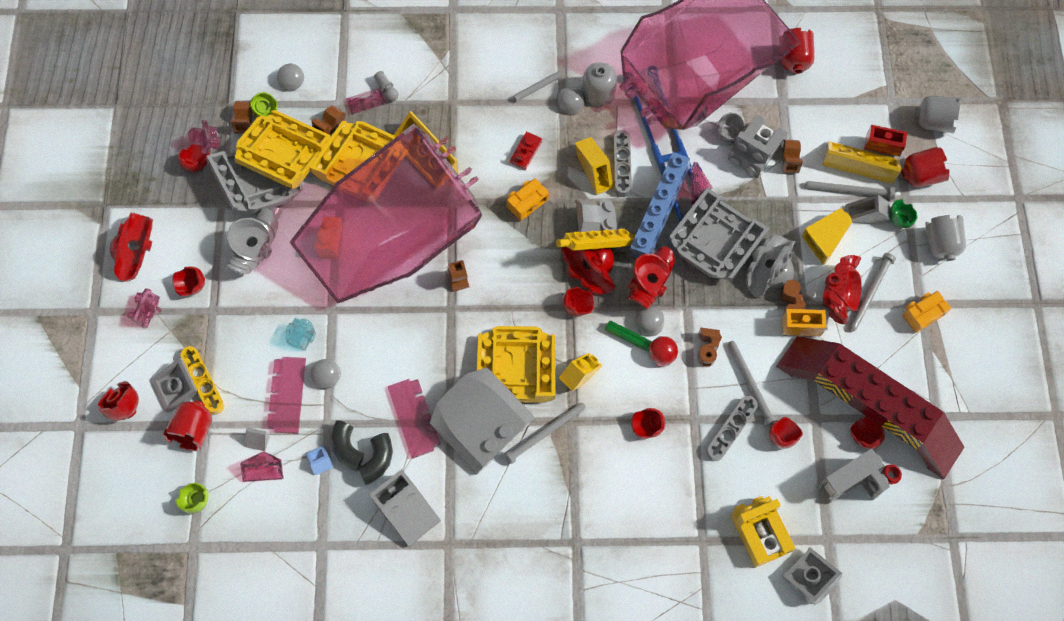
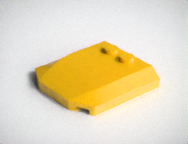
(280, 148)
(347, 149)
(521, 360)

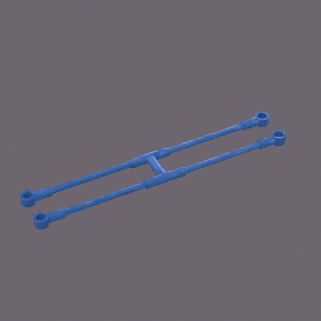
(660, 159)

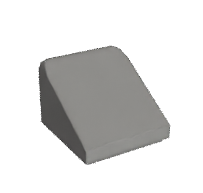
(256, 439)

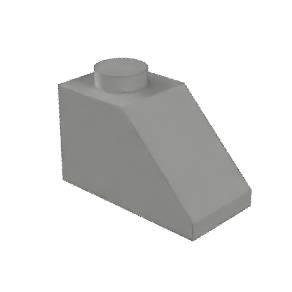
(869, 210)

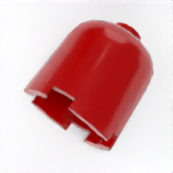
(802, 56)
(925, 168)
(189, 425)

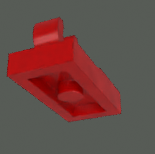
(526, 150)

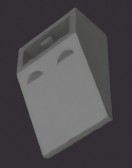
(404, 507)

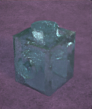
(300, 333)

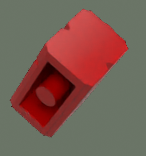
(885, 140)

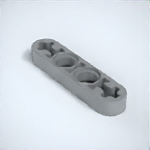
(622, 163)
(732, 428)

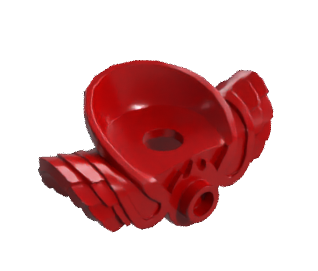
(128, 261)
(655, 264)
(597, 277)
(843, 289)

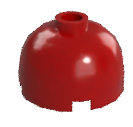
(119, 403)

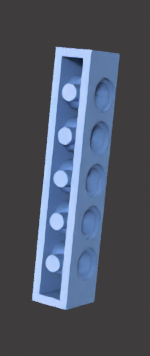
(660, 205)

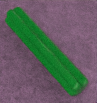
(628, 335)

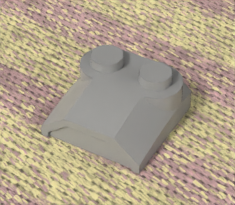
(595, 215)
(813, 576)

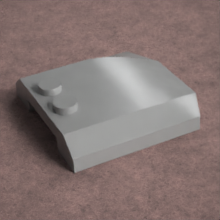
(245, 188)
(716, 237)
(479, 417)

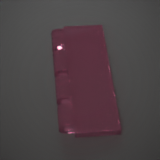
(289, 398)
(412, 422)

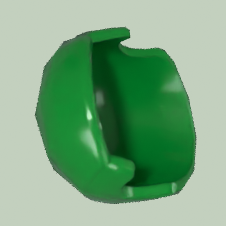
(903, 214)

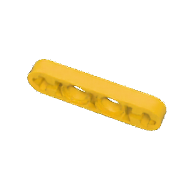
(204, 379)

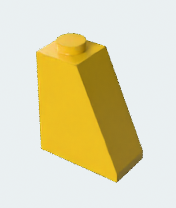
(595, 165)
(826, 234)

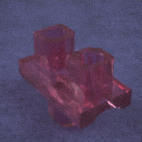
(206, 136)
(146, 308)

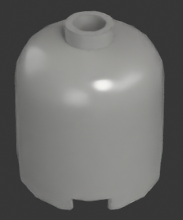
(599, 84)
(938, 113)
(946, 237)

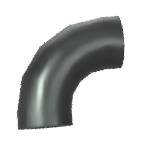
(342, 446)
(380, 459)

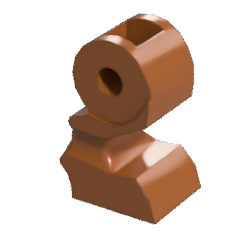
(242, 117)
(330, 120)
(791, 156)
(458, 275)
(790, 295)
(707, 353)

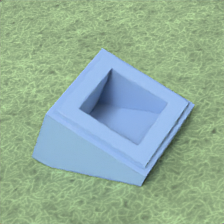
(319, 460)

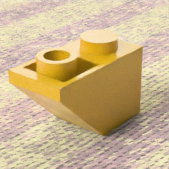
(580, 371)

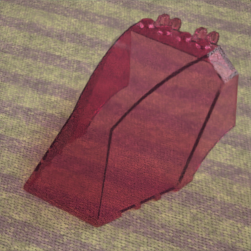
(700, 56)
(388, 217)

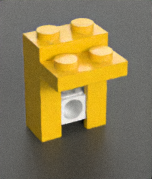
(762, 511)

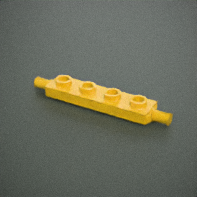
(596, 239)

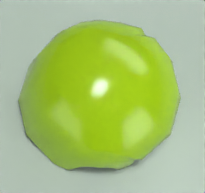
(263, 104)
(192, 498)

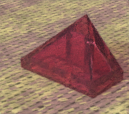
(365, 101)
(698, 182)
(262, 467)

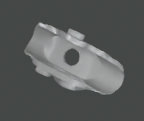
(241, 234)
(761, 277)

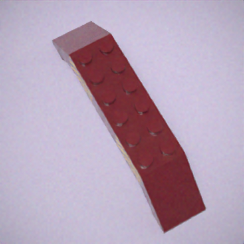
(877, 398)

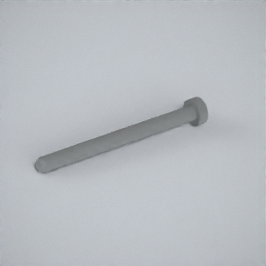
(890, 194)
(887, 260)
(769, 419)
(512, 455)

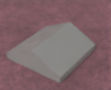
(174, 385)

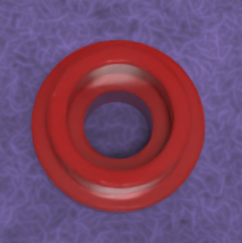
(895, 470)

